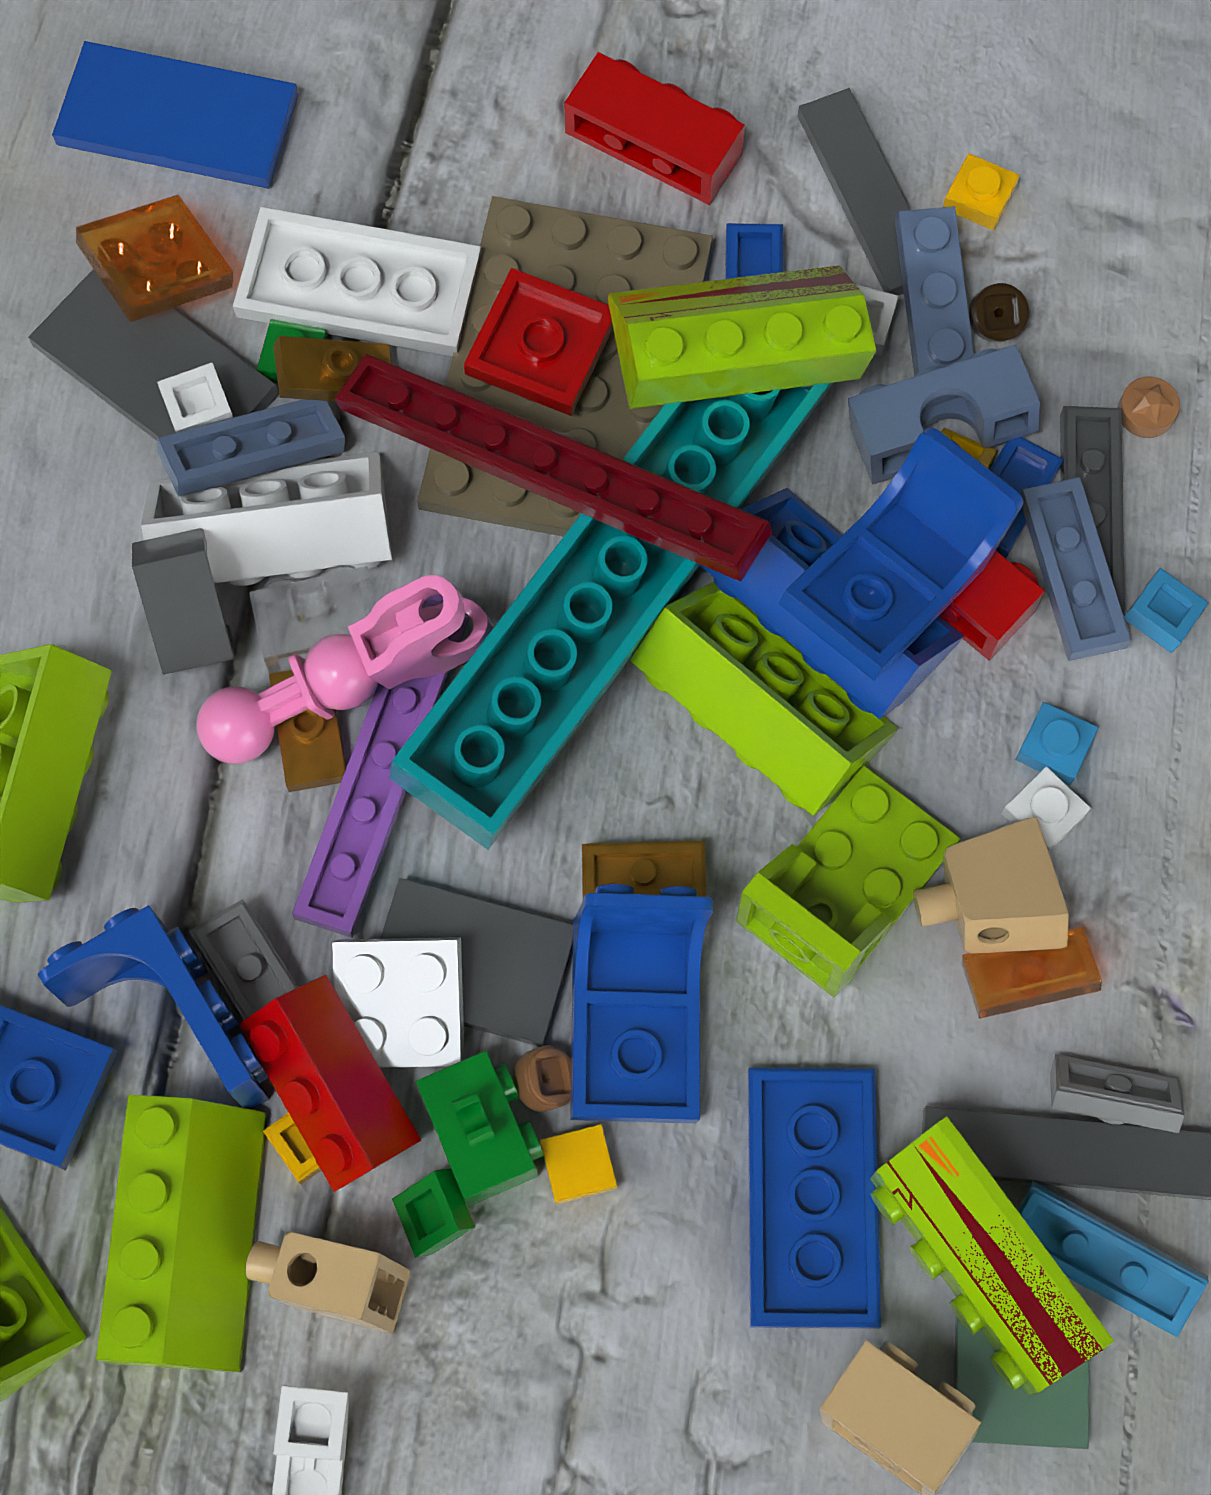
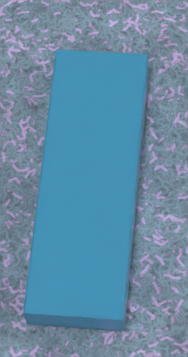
(1113, 1260)

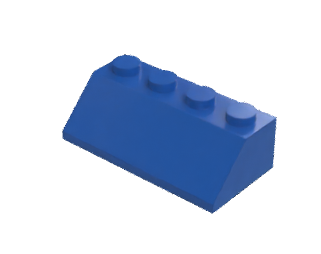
(795, 544)

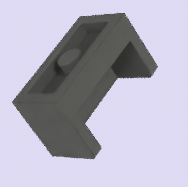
(181, 601)

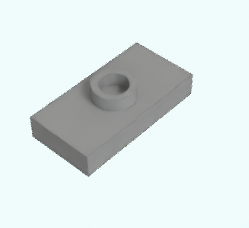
(242, 959)
(1116, 1094)

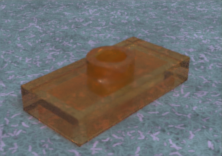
(1031, 978)

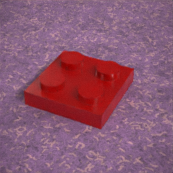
(540, 341)

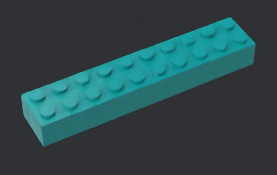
(584, 618)

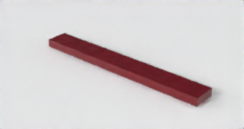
(556, 467)

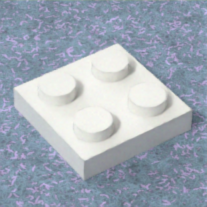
(404, 998)

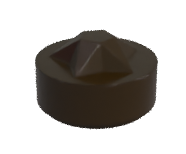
(998, 312)

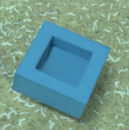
(1166, 610)
(1057, 742)

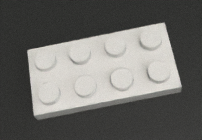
(358, 281)

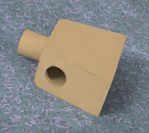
(999, 892)
(331, 1279)

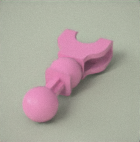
(343, 670)

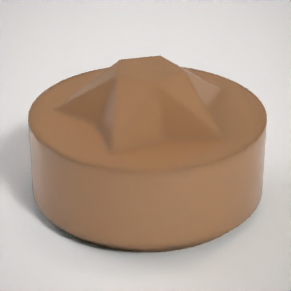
(1149, 407)
(543, 1078)

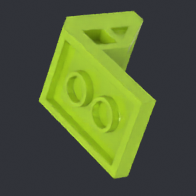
(845, 881)

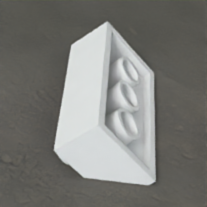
(282, 519)

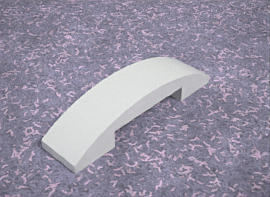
(310, 1441)

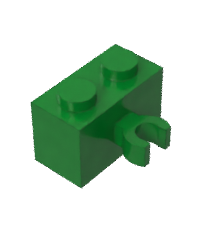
(478, 1127)

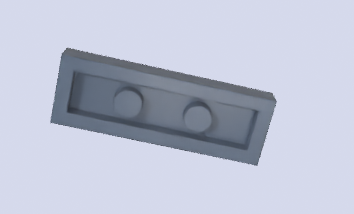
(933, 287)
(250, 445)
(1074, 569)

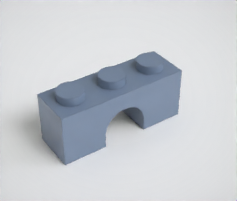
(985, 391)

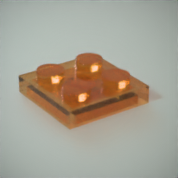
(154, 257)

